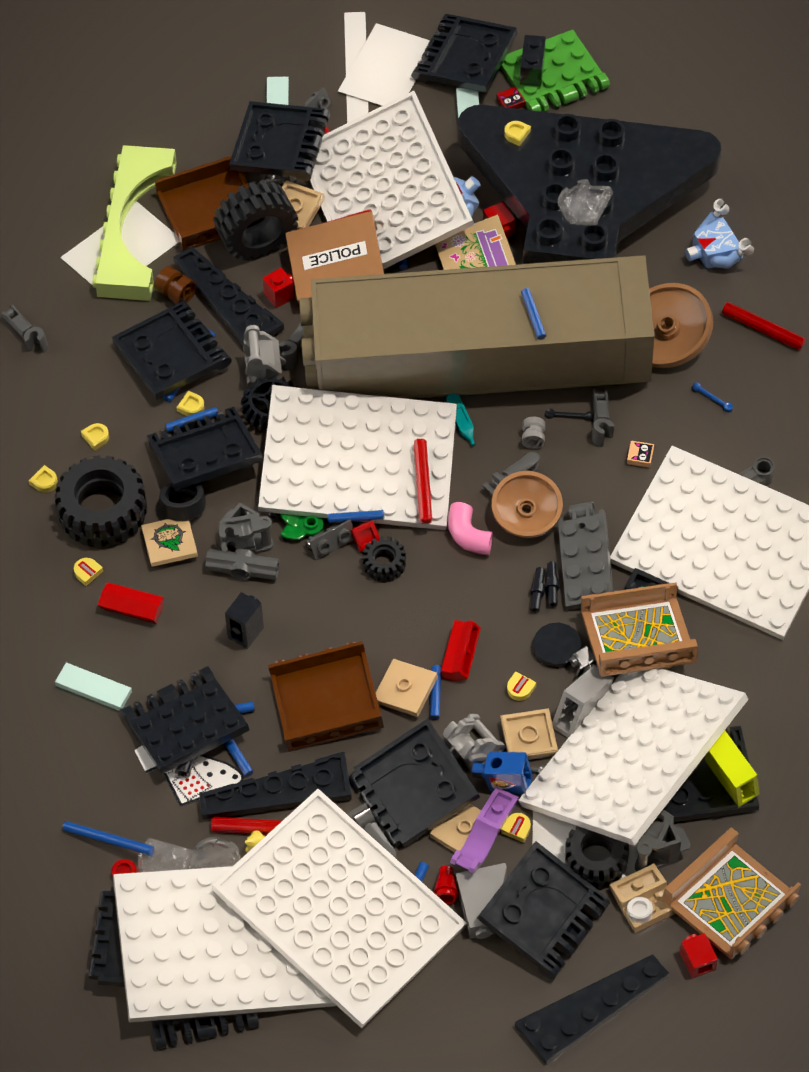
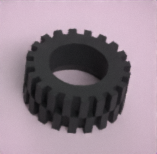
(248, 206)

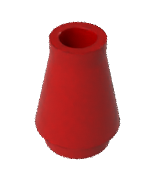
(446, 885)

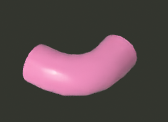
(464, 533)

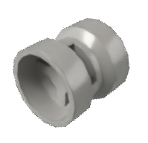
(533, 432)

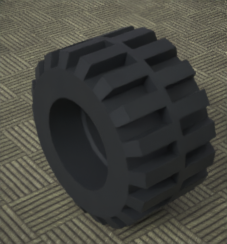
(596, 871)

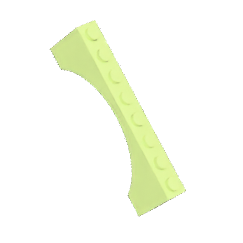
(118, 271)

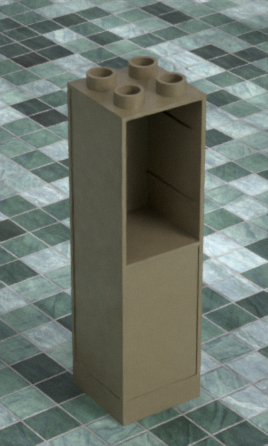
(473, 331)

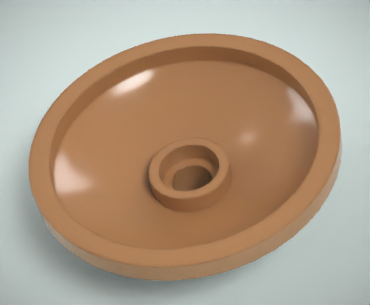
(528, 491)

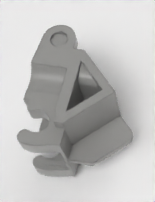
(261, 355)
(464, 747)

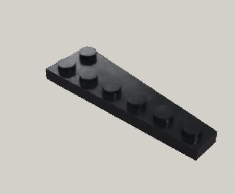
(226, 298)
(280, 789)
(579, 1014)

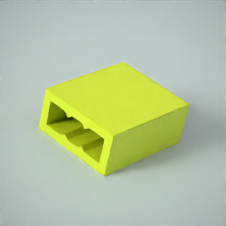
(732, 770)

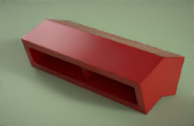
(131, 602)
(460, 650)

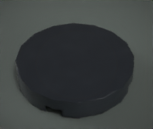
(556, 644)

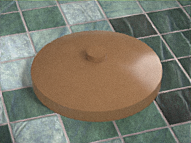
(680, 324)

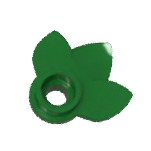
(299, 528)

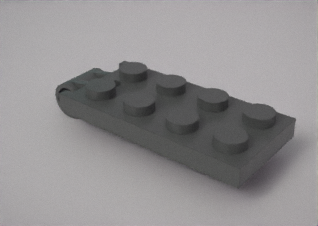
(584, 554)

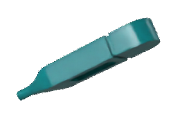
(462, 421)

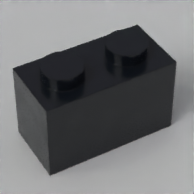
(532, 60)
(244, 620)

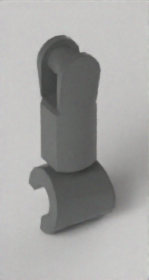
(25, 329)
(290, 348)
(602, 423)
(526, 463)
(366, 820)

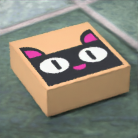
(640, 454)

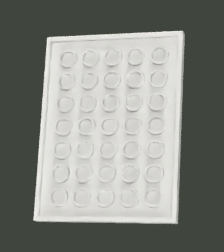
(397, 171)
(354, 455)
(721, 542)
(633, 752)
(339, 907)
(197, 955)

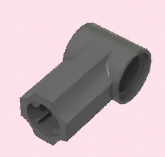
(753, 473)

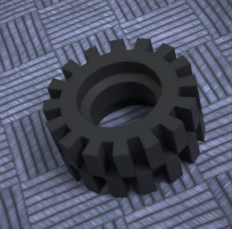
(384, 570)

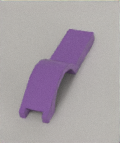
(485, 830)

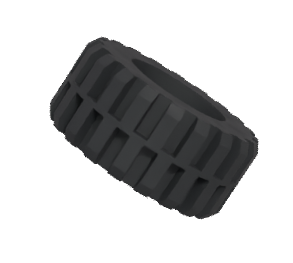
(101, 476)

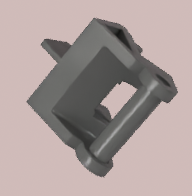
(242, 529)
(661, 843)

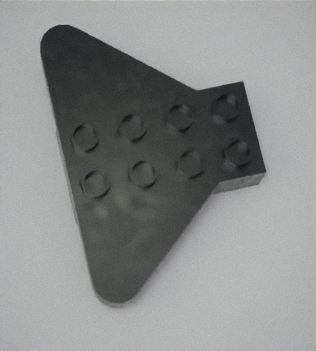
(640, 162)

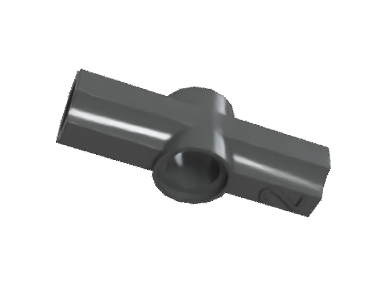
(242, 564)

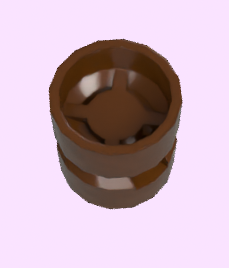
(174, 285)

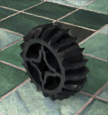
(257, 401)

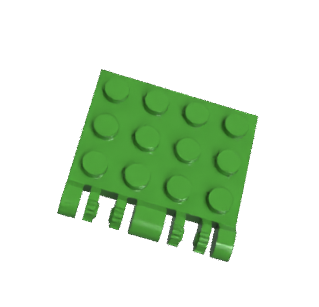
(565, 73)

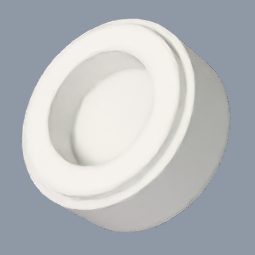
(640, 910)

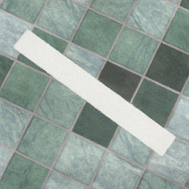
(354, 41)

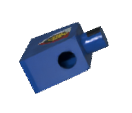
(506, 771)

